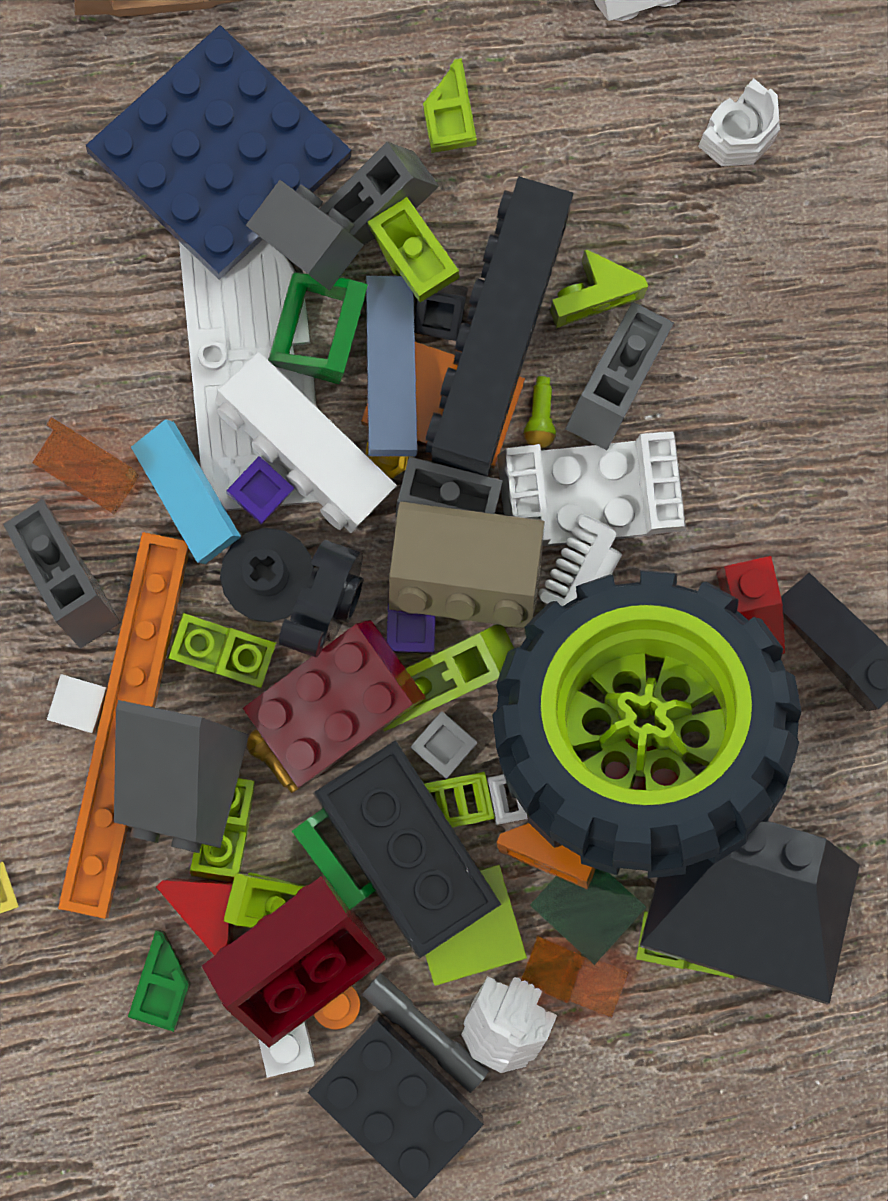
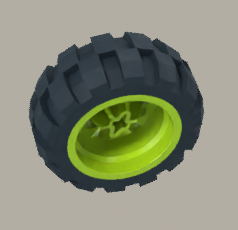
(705, 654)

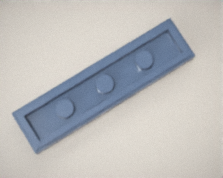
(390, 367)

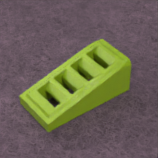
(481, 793)

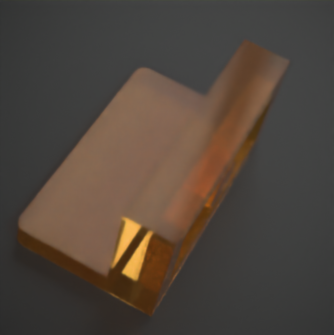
(85, 467)

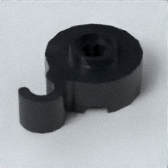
(326, 599)

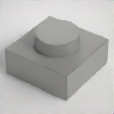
(444, 744)

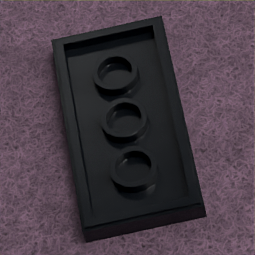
(407, 849)

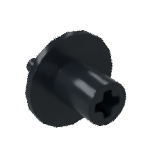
(265, 574)

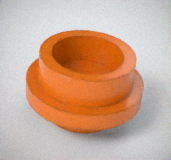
(340, 1011)

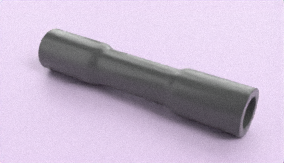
(448, 1053)

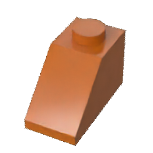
(533, 849)

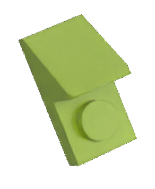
(413, 250)
(609, 288)
(256, 897)

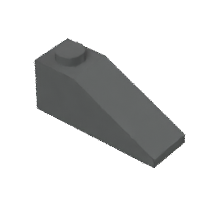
(380, 184)
(619, 376)
(61, 575)

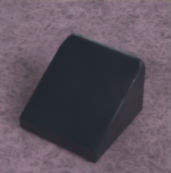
(441, 313)

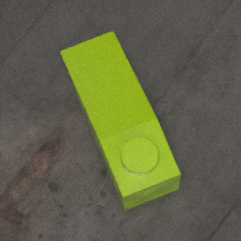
(458, 669)

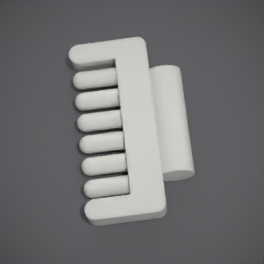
(596, 562)

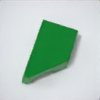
(161, 986)

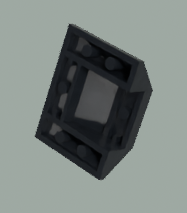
(761, 912)

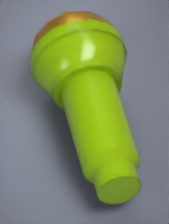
(540, 426)

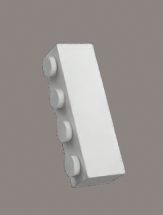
(303, 443)

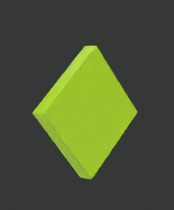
(482, 945)

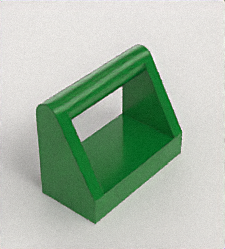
(332, 368)
(329, 861)

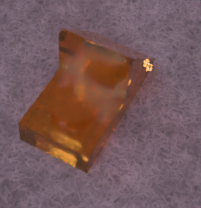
(573, 978)

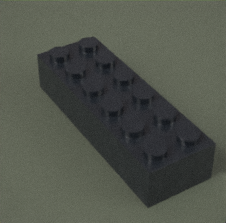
(503, 320)

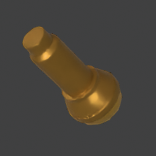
(260, 750)

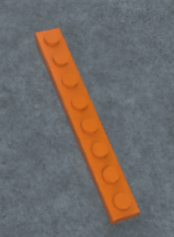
(133, 679)

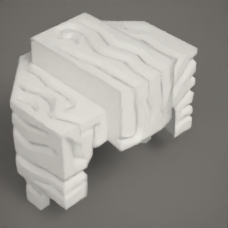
(744, 128)
(506, 1025)

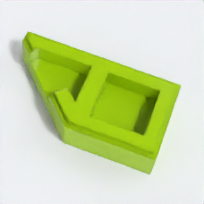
(449, 112)

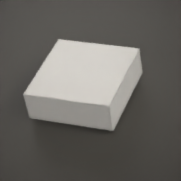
(77, 704)

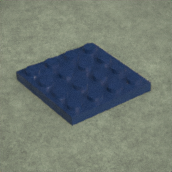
(213, 146)

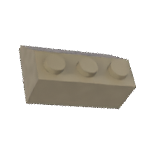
(465, 565)

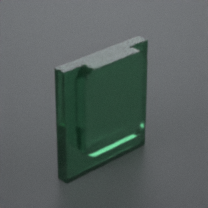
(589, 917)

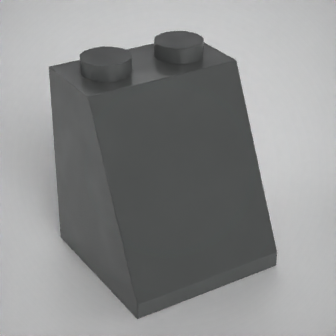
(174, 775)

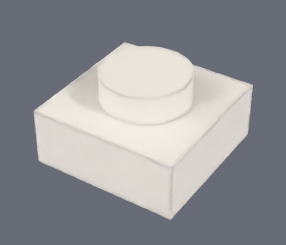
(289, 1053)

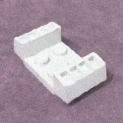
(625, 487)

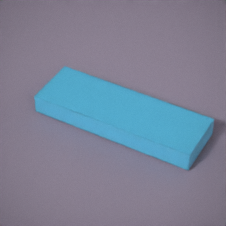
(185, 492)

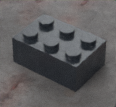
(396, 1105)

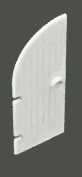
(225, 329)

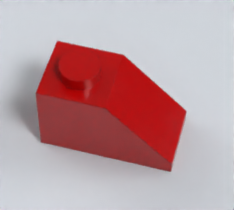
(757, 591)

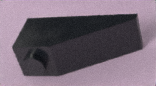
(839, 640)

